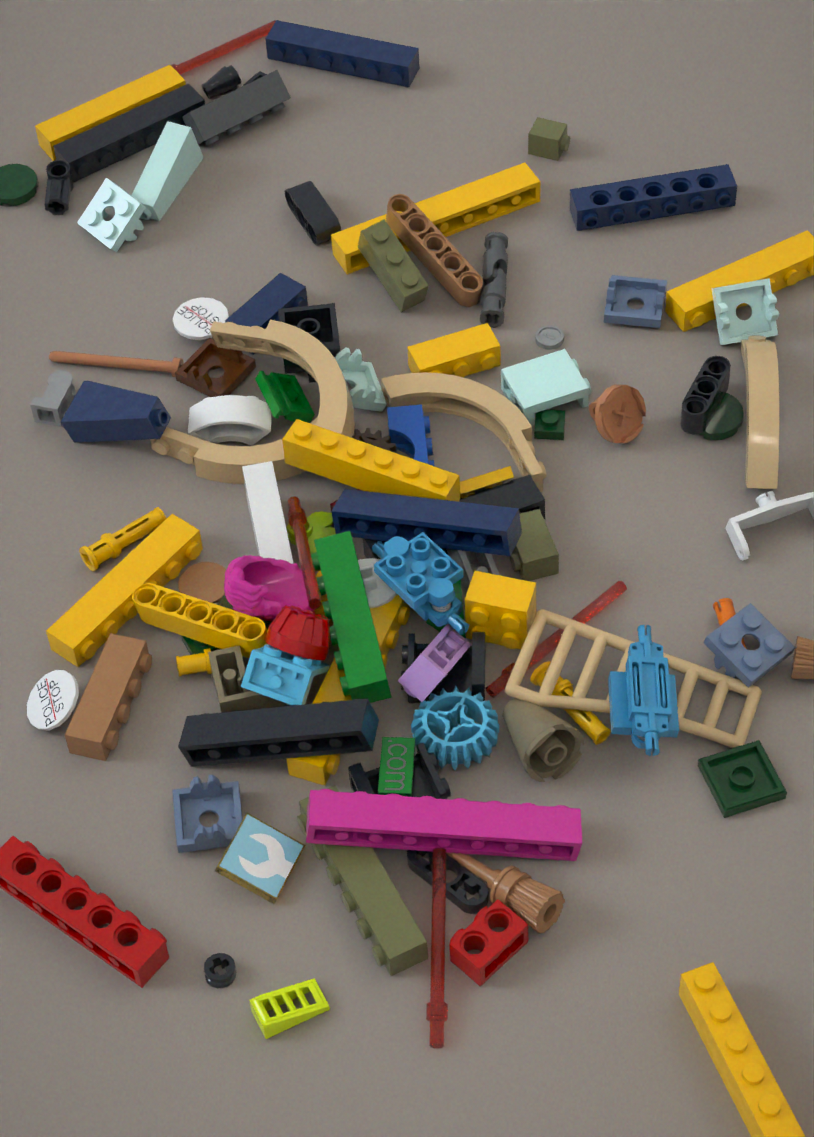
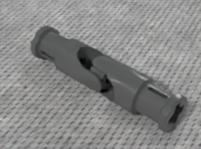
(494, 279)

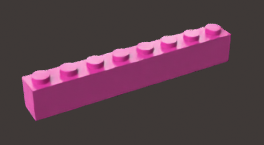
(449, 824)

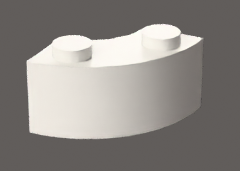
(230, 419)

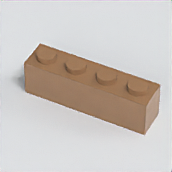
(108, 697)

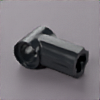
(58, 187)

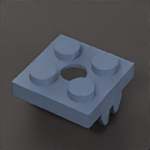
(624, 289)
(745, 663)
(201, 798)

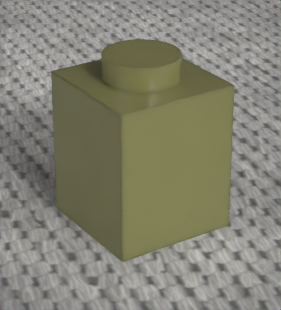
(548, 139)

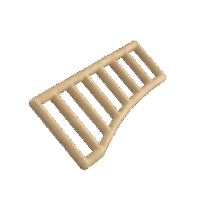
(602, 638)

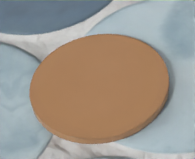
(203, 581)

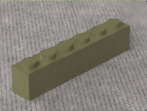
(374, 900)

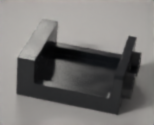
(465, 674)
(425, 777)

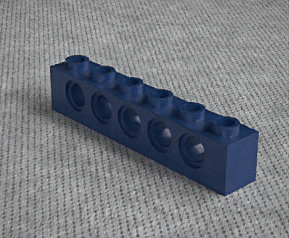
(653, 197)

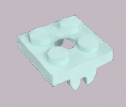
(124, 222)
(762, 303)
(362, 377)

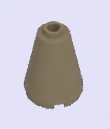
(542, 740)

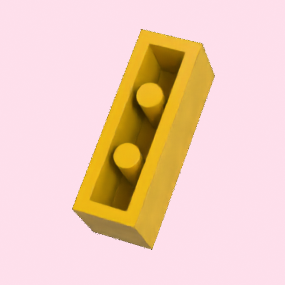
(457, 353)

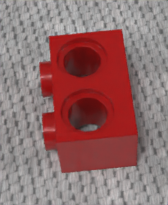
(494, 946)

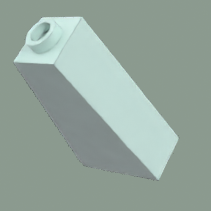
(167, 170)

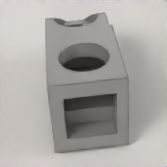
(56, 399)

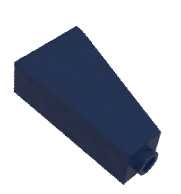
(114, 414)

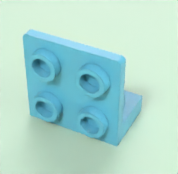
(281, 674)

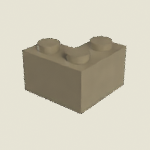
(228, 675)

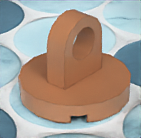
(618, 413)

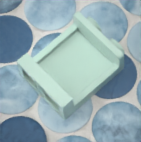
(544, 383)

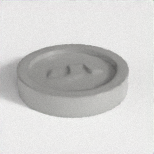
(549, 337)

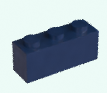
(264, 305)

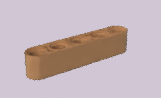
(435, 261)

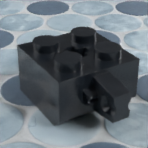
(319, 322)

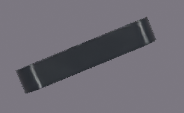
(454, 891)

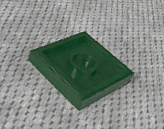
(742, 778)

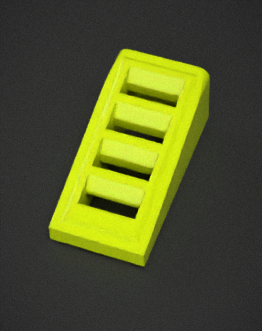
(282, 1021)

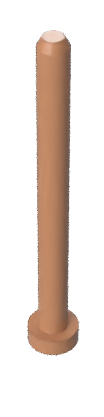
(117, 362)

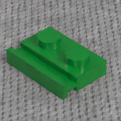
(284, 396)

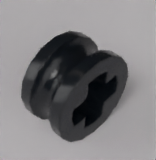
(214, 979)

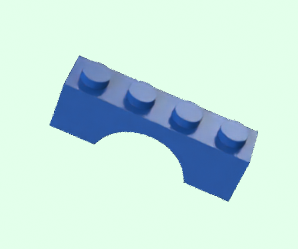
(408, 431)

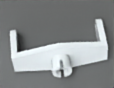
(768, 511)

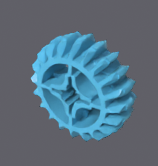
(466, 740)

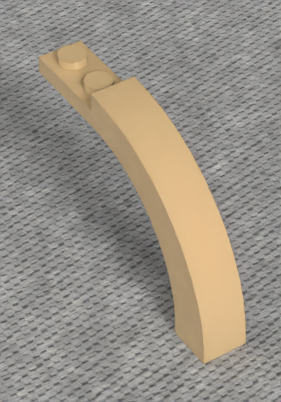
(303, 349)
(475, 402)
(762, 412)
(220, 461)

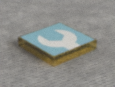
(260, 858)

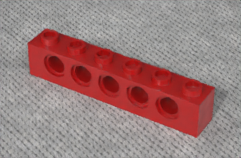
(135, 962)

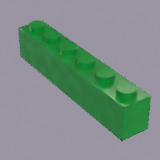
(352, 618)

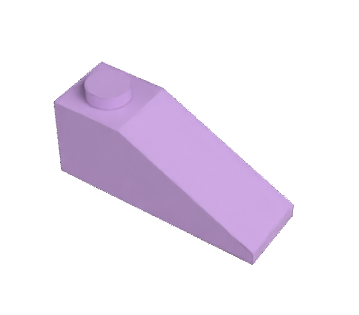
(434, 663)

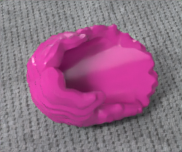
(264, 586)

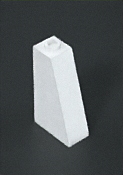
(266, 512)

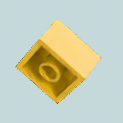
(500, 608)

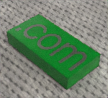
(396, 766)

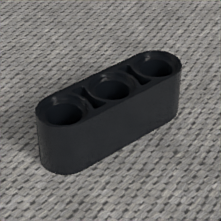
(312, 212)
(705, 395)

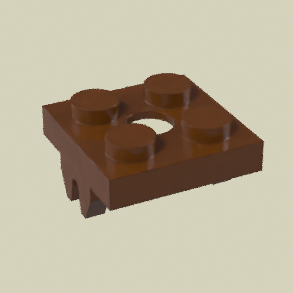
(209, 356)

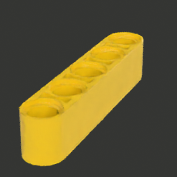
(198, 619)

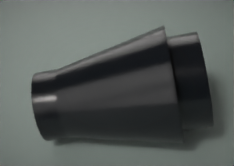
(223, 81)

